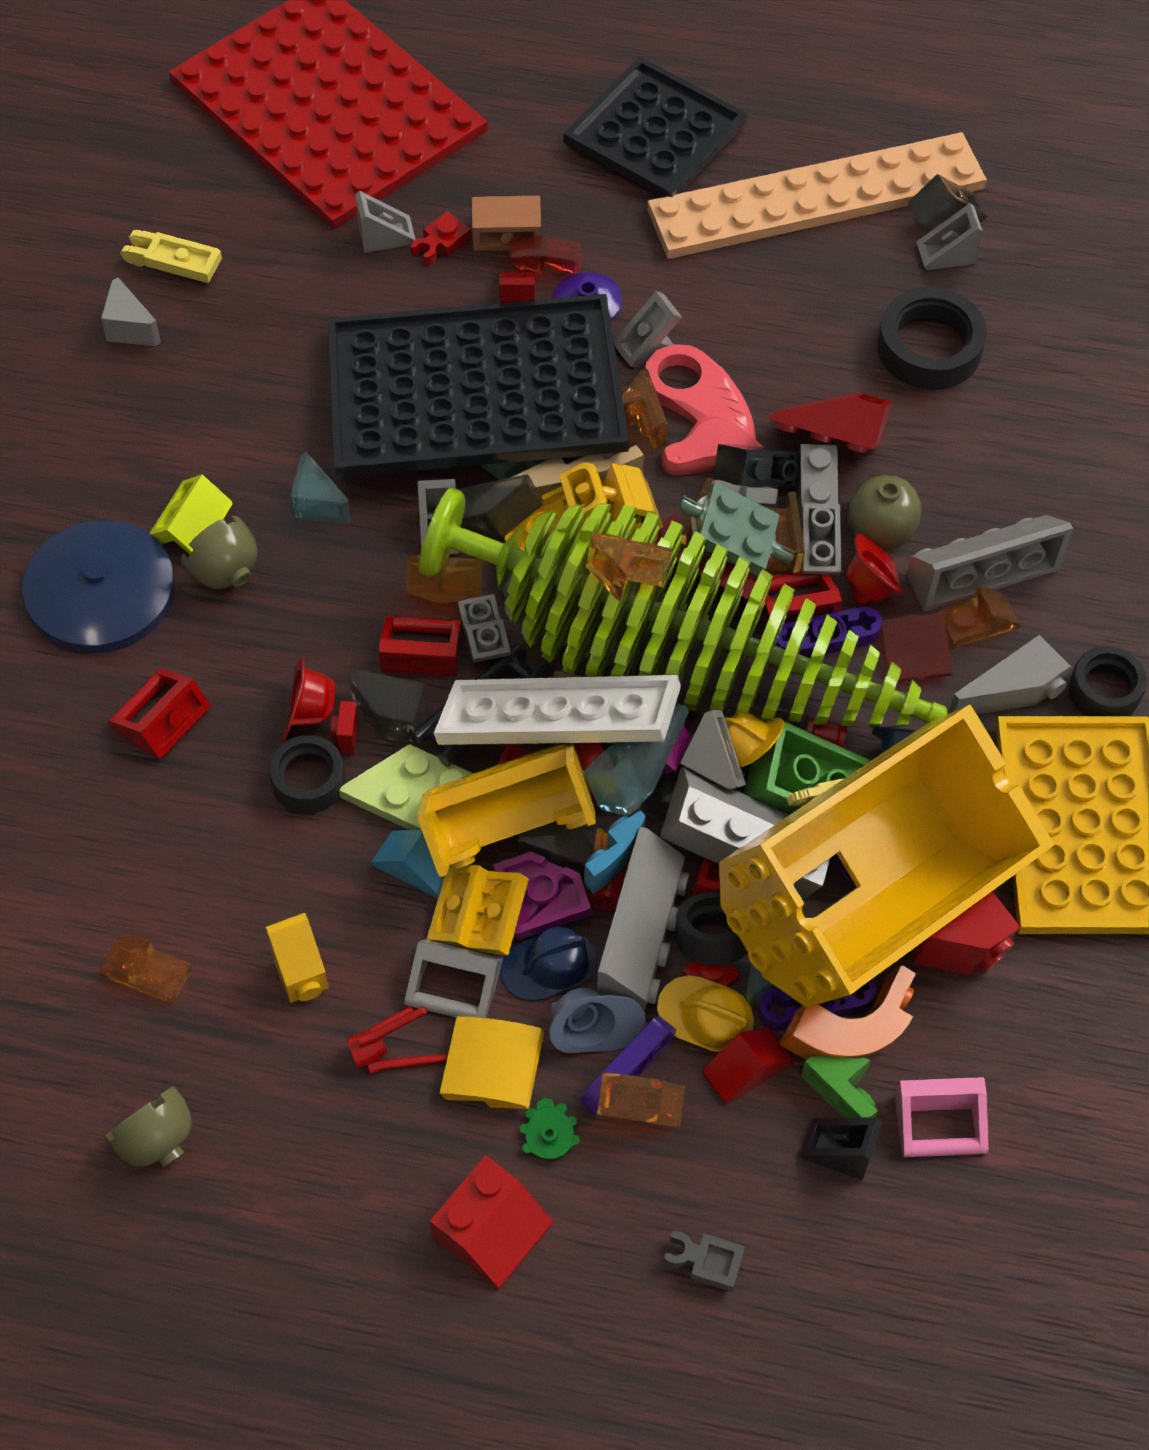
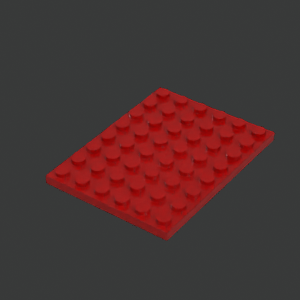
(328, 104)

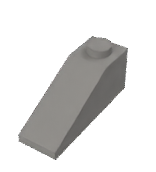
(1016, 681)

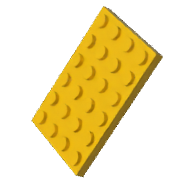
(1093, 799)

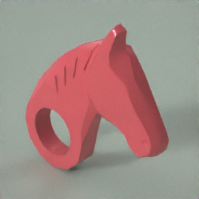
(711, 404)

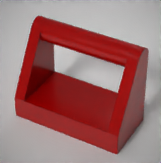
(826, 601)
(420, 656)
(167, 719)

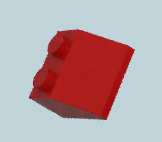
(970, 940)
(490, 1222)

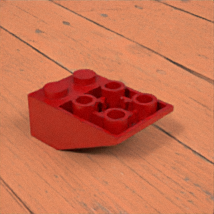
(848, 417)

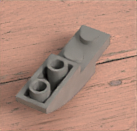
(820, 509)

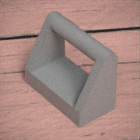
(458, 958)

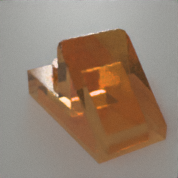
(643, 406)
(619, 559)
(979, 619)
(146, 969)
(641, 1099)

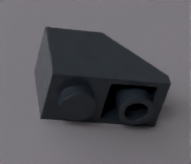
(756, 466)

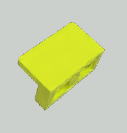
(190, 511)

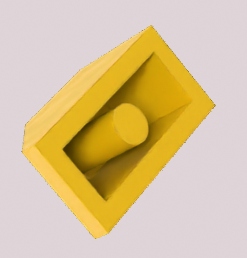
(297, 958)

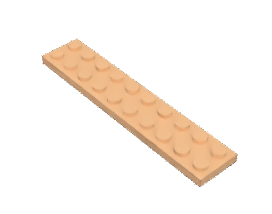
(810, 195)

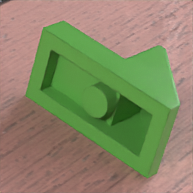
(835, 1081)

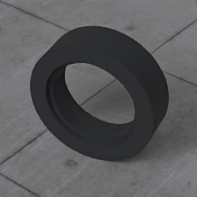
(939, 305)

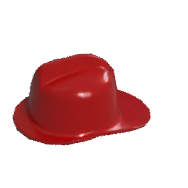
(871, 572)
(310, 698)

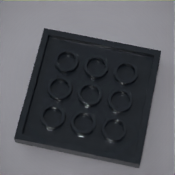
(655, 128)

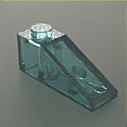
(630, 770)

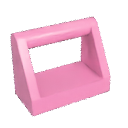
(942, 1095)

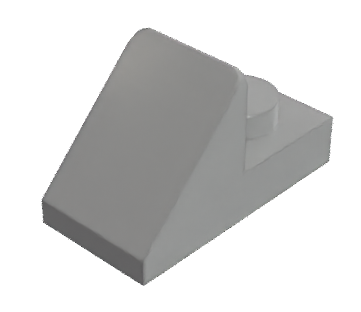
(647, 330)

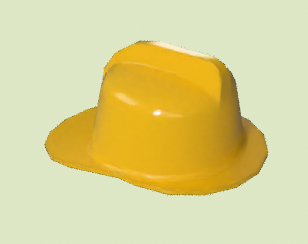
(752, 735)
(704, 1012)

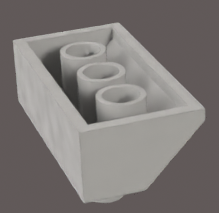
(988, 560)
(722, 820)
(642, 920)

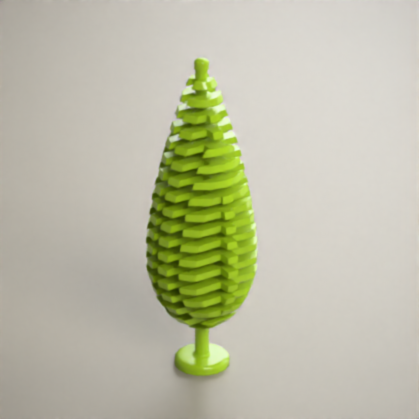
(580, 611)

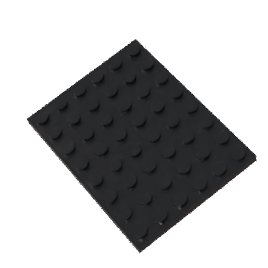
(474, 386)

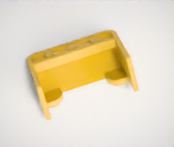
(504, 803)

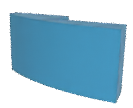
(607, 864)

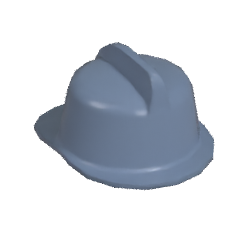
(594, 1022)

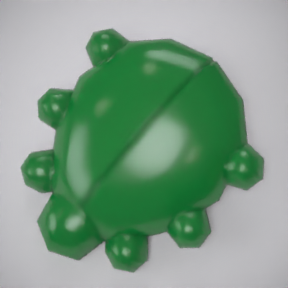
(549, 1130)

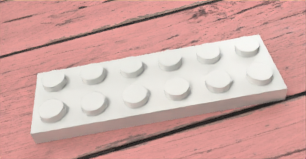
(558, 710)

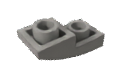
(483, 628)

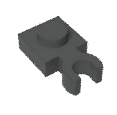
(713, 1261)

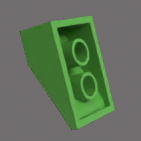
(798, 763)

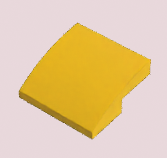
(478, 909)
(492, 1062)

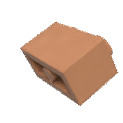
(502, 218)

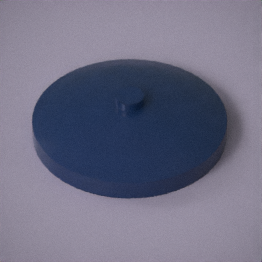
(98, 586)

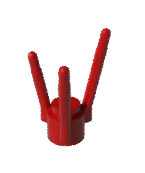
(369, 1045)

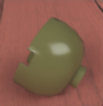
(885, 510)
(222, 555)
(153, 1131)

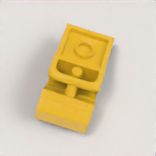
(583, 486)

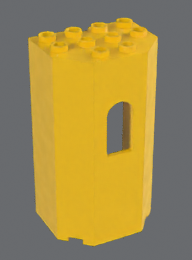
(919, 836)

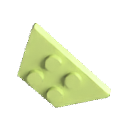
(397, 785)

